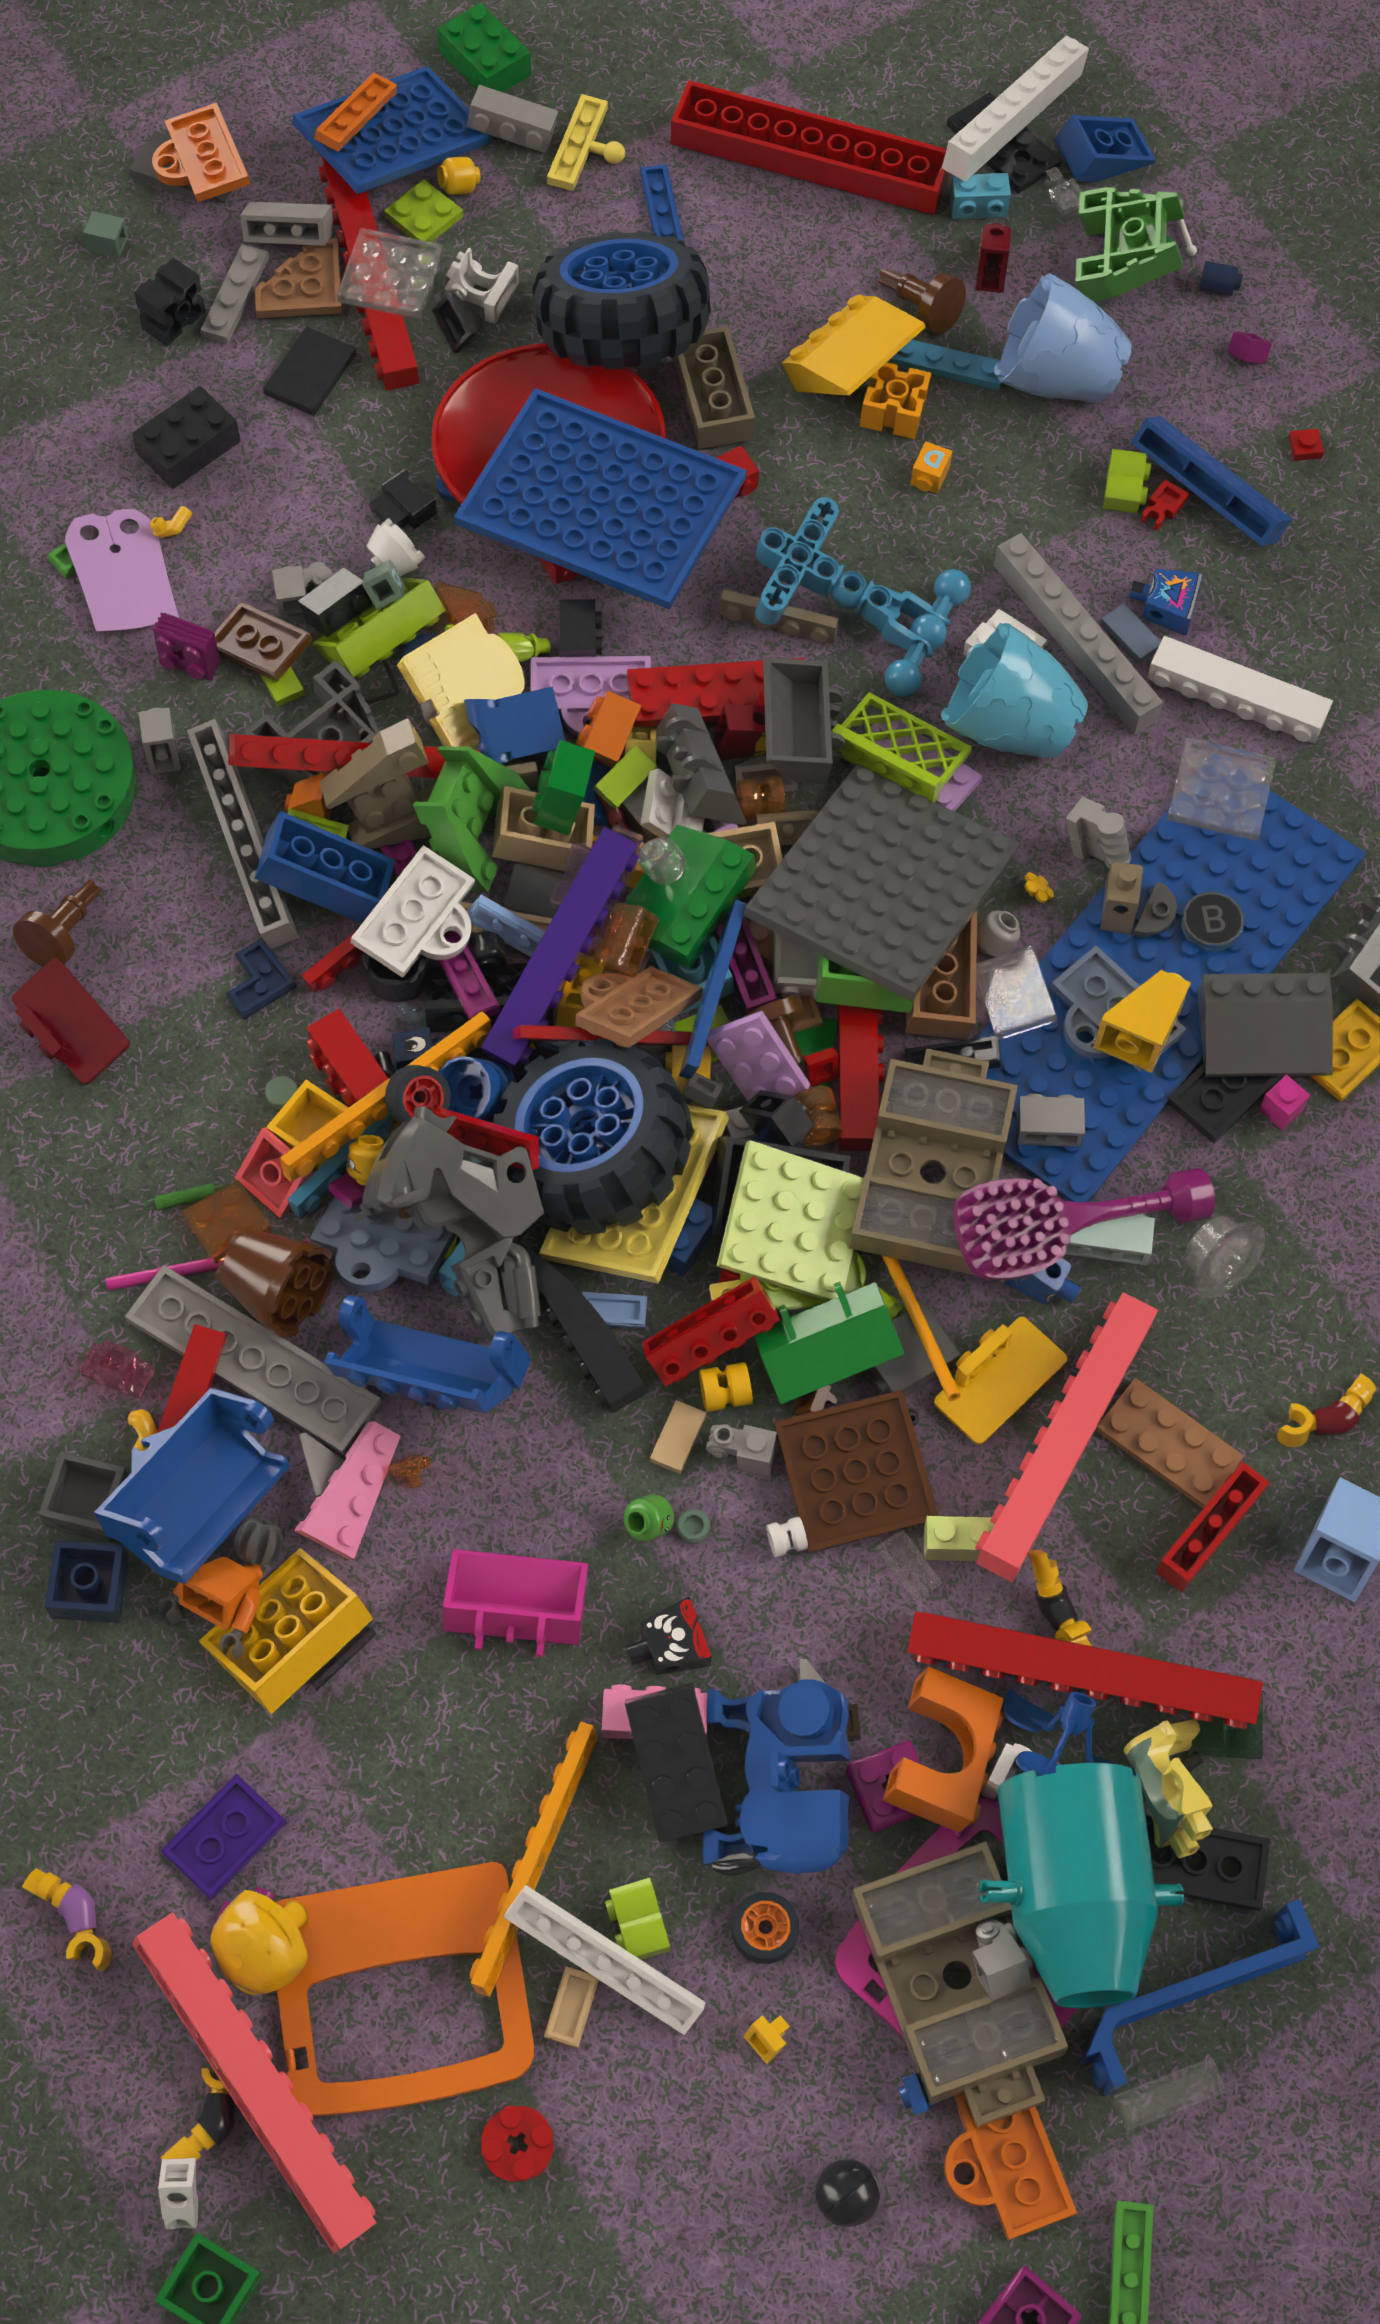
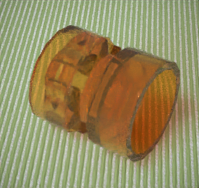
(750, 796)
(821, 1108)

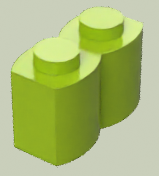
(1125, 481)
(638, 1919)

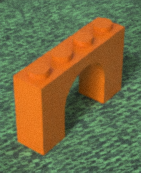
(974, 1719)

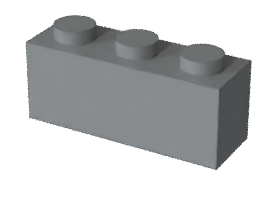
(512, 118)
(287, 223)

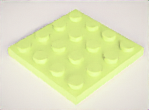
(791, 1222)

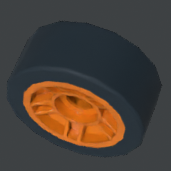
(770, 1909)

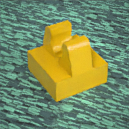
(766, 2037)

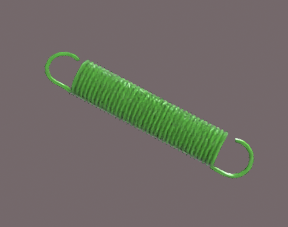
(183, 1196)

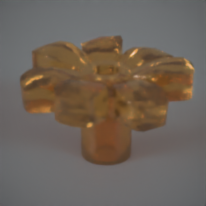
(410, 1469)

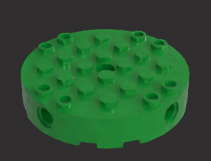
(61, 777)

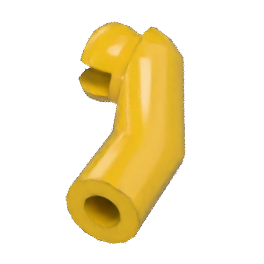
(171, 527)
(143, 1424)

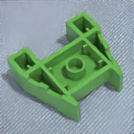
(1133, 240)
(459, 806)

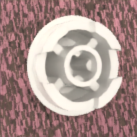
(392, 543)

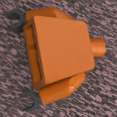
(221, 1594)

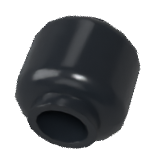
(488, 952)

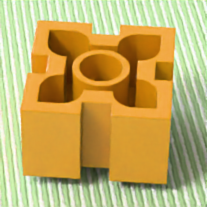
(895, 400)

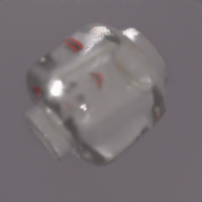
(662, 860)

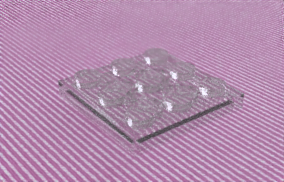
(390, 273)
(1221, 789)

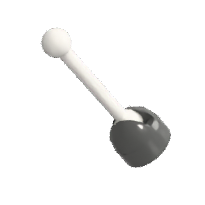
(1191, 250)

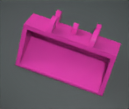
(515, 1598)

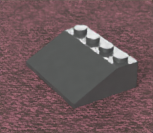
(1266, 1024)

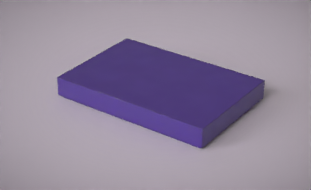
(223, 1837)

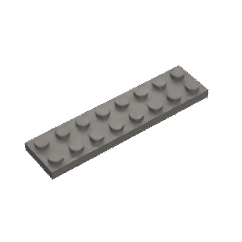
(257, 1360)

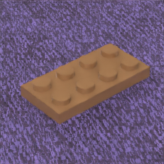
(1169, 1443)

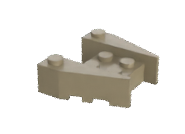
(380, 789)

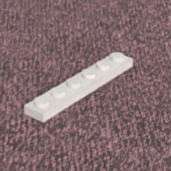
(604, 1960)

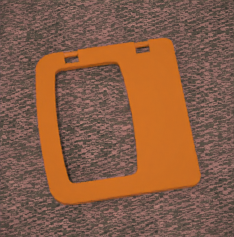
(392, 1925)

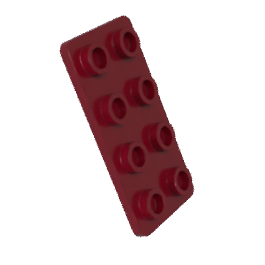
(69, 1022)

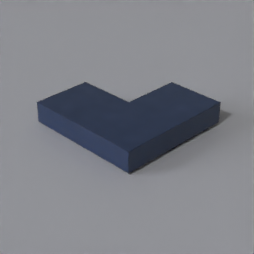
(267, 981)

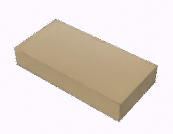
(678, 1437)
(571, 2007)

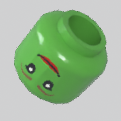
(648, 1517)

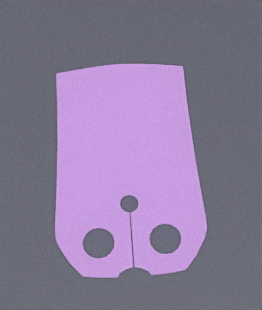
(126, 586)

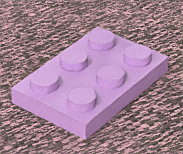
(756, 1057)

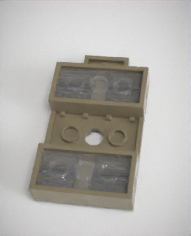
(939, 1116)
(954, 2036)

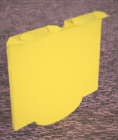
(460, 667)

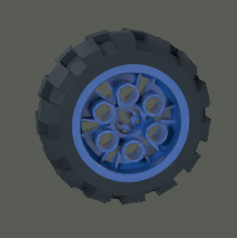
(621, 299)
(643, 1151)

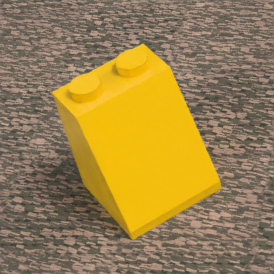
(1143, 1021)

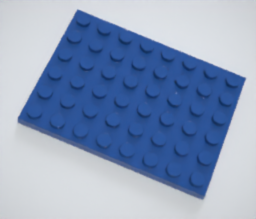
(601, 498)

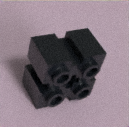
(169, 301)

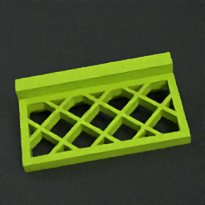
(887, 761)

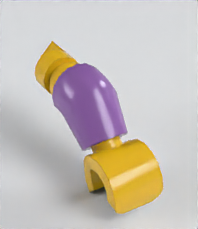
(78, 1911)

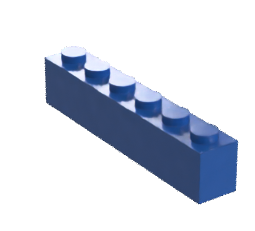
(1211, 481)

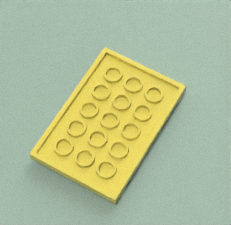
(647, 1244)

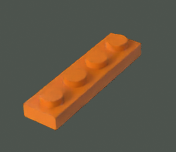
(355, 112)

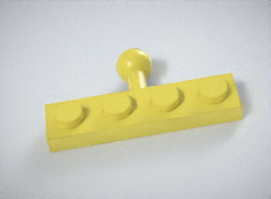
(580, 141)

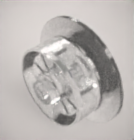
(1224, 1255)

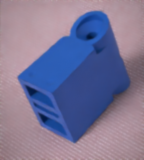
(516, 725)

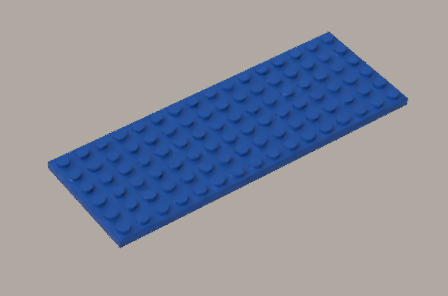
(1281, 891)

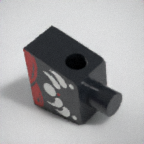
(672, 1640)

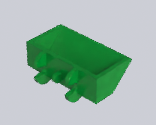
(828, 1342)

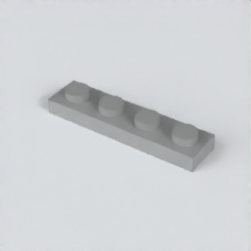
(234, 294)

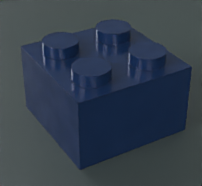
(87, 1581)

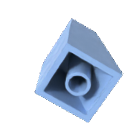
(1344, 1541)

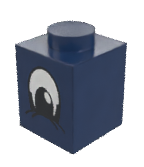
(411, 1045)

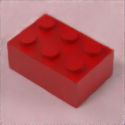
(343, 1058)

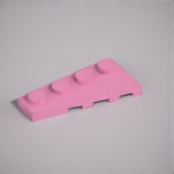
(345, 1507)

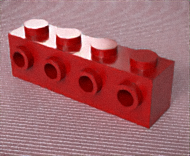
(710, 1331)

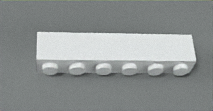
(1239, 690)

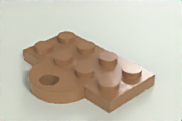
(633, 1007)

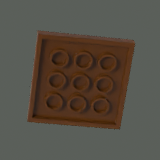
(855, 1470)

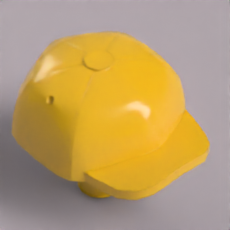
(259, 1943)

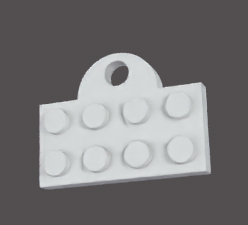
(418, 914)

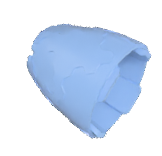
(1063, 345)

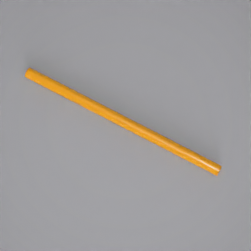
(922, 1328)

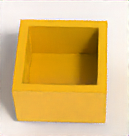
(304, 1115)

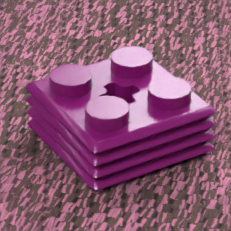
(186, 646)
(868, 1779)
(1029, 2294)

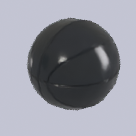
(847, 2193)

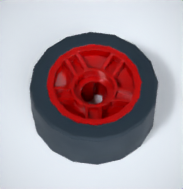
(403, 1085)

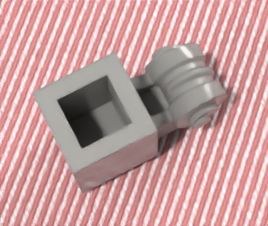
(294, 583)
(752, 1446)
(999, 1960)

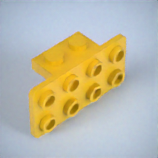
(1000, 1378)

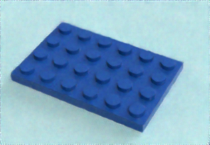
(406, 135)

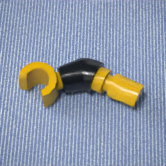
(1055, 1602)
(212, 2125)

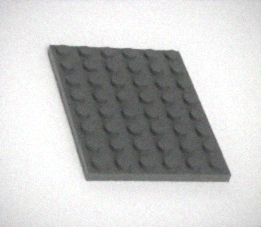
(882, 881)

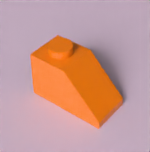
(308, 797)

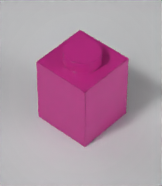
(1284, 1102)

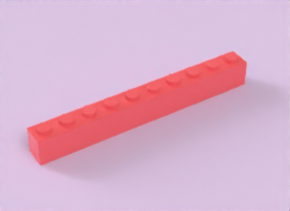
(1065, 1438)
(254, 2082)

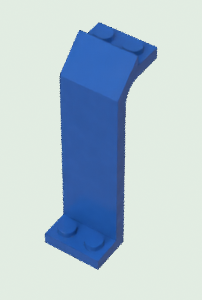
(1289, 1927)

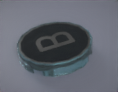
(1212, 921)

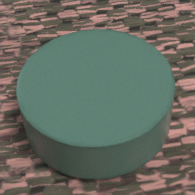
(279, 1091)
(693, 1526)

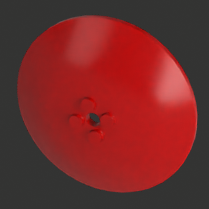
(493, 392)

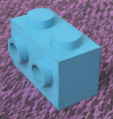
(980, 196)

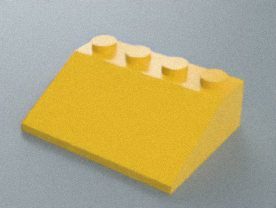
(850, 346)
(296, 1630)

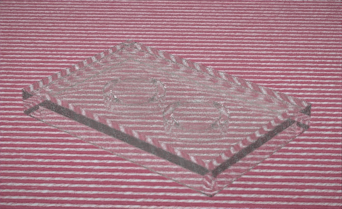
(1014, 993)

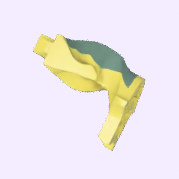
(1170, 1791)

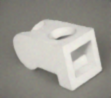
(178, 2193)

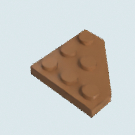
(303, 284)

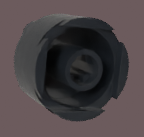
(391, 986)

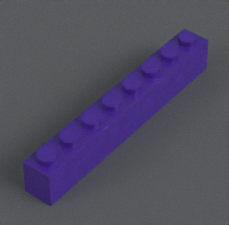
(561, 946)

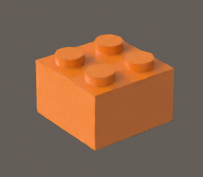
(609, 727)

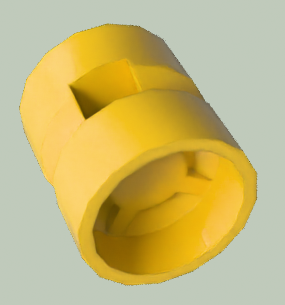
(737, 1390)

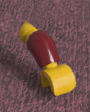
(1328, 1420)

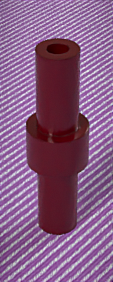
(614, 817)

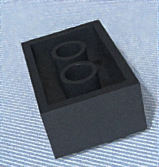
(186, 437)

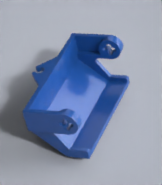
(427, 1364)
(193, 1484)

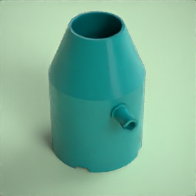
(1080, 1879)

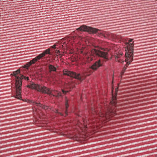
(117, 1368)

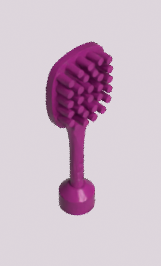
(1023, 1227)

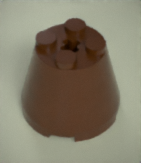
(276, 1278)

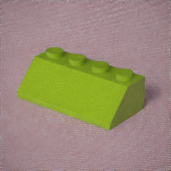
(377, 632)

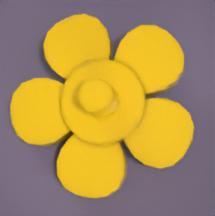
(1038, 887)

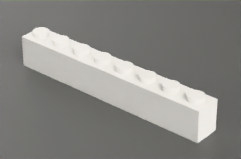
(1015, 108)

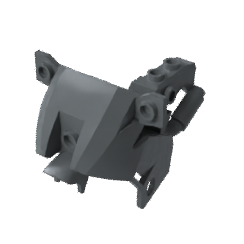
(472, 1203)

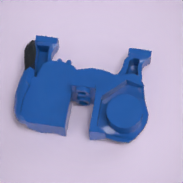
(777, 1824)

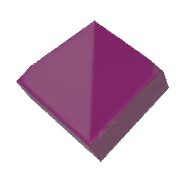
(1249, 347)

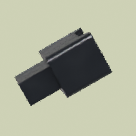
(403, 502)

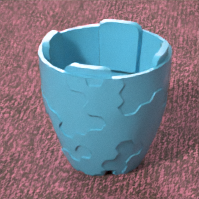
(1015, 697)

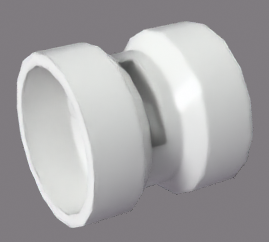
(779, 1538)

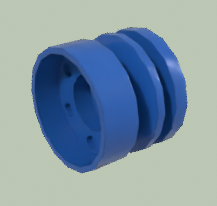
(476, 1086)

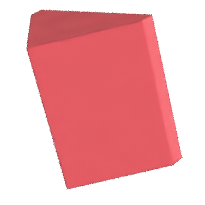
(263, 1173)

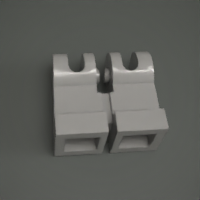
(1097, 833)

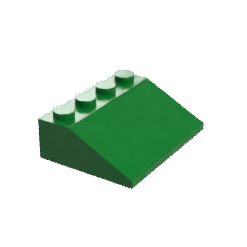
(697, 901)

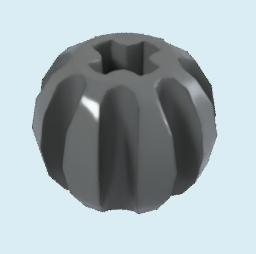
(257, 1541)

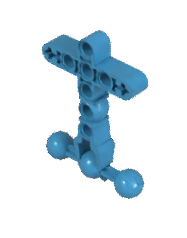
(926, 631)

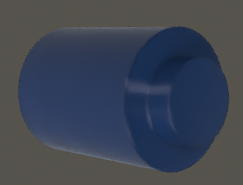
(1220, 278)

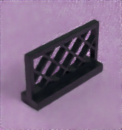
(450, 1014)

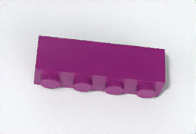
(749, 970)

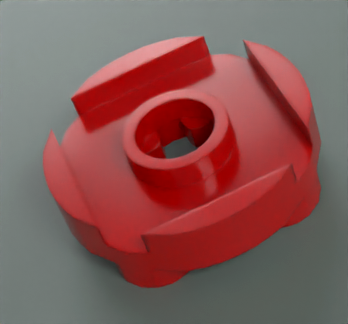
(538, 2138)

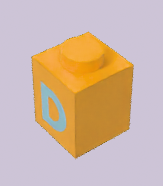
(931, 467)

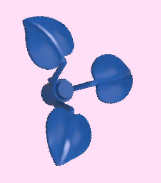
(1074, 1717)

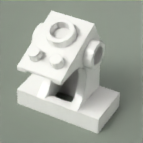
(468, 273)

